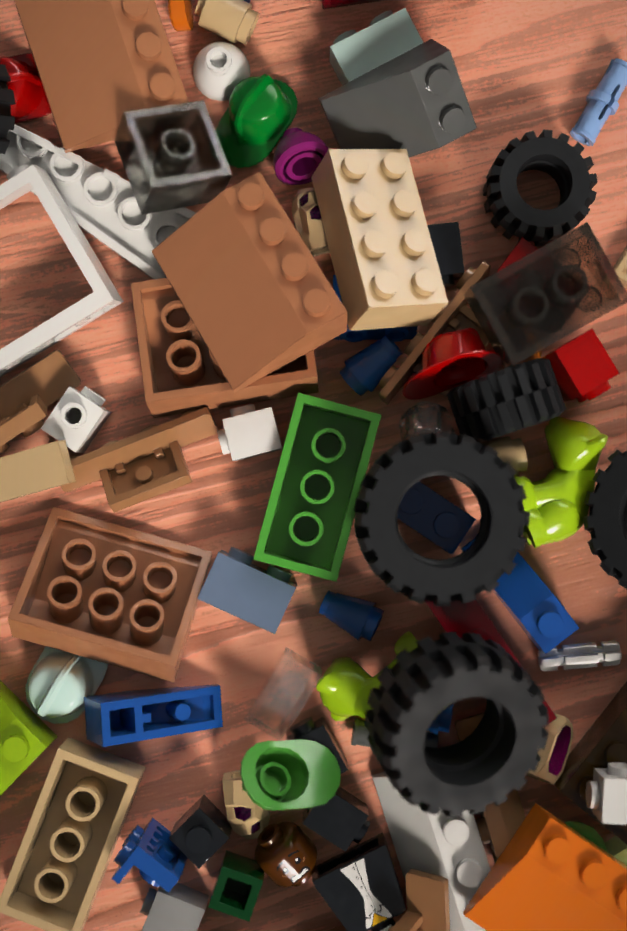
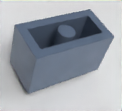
(247, 589)

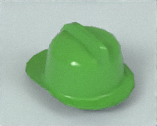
(289, 774)

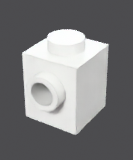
(77, 418)
(249, 433)
(608, 793)

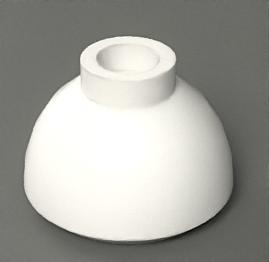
(219, 70)

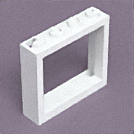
(102, 300)

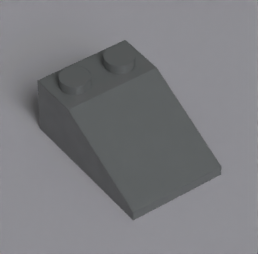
(402, 104)

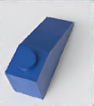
(533, 605)
(151, 713)

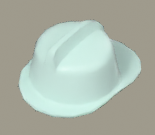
(60, 684)

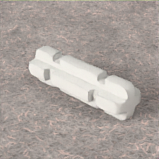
(580, 656)

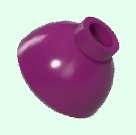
(298, 156)

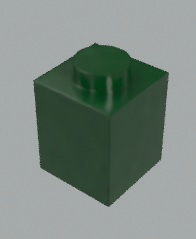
(237, 886)

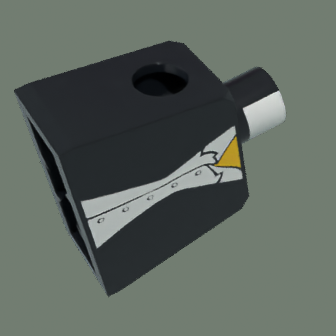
(362, 886)

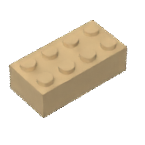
(378, 238)
(70, 837)

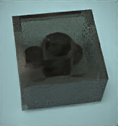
(172, 156)

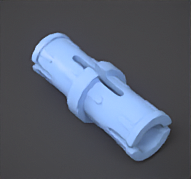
(601, 103)

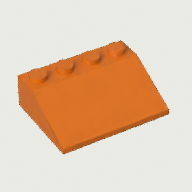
(551, 882)

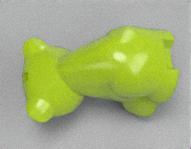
(558, 500)
(348, 686)

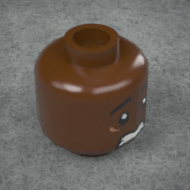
(286, 854)

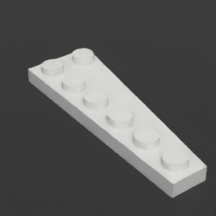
(98, 200)

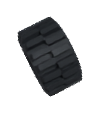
(562, 164)
(507, 400)

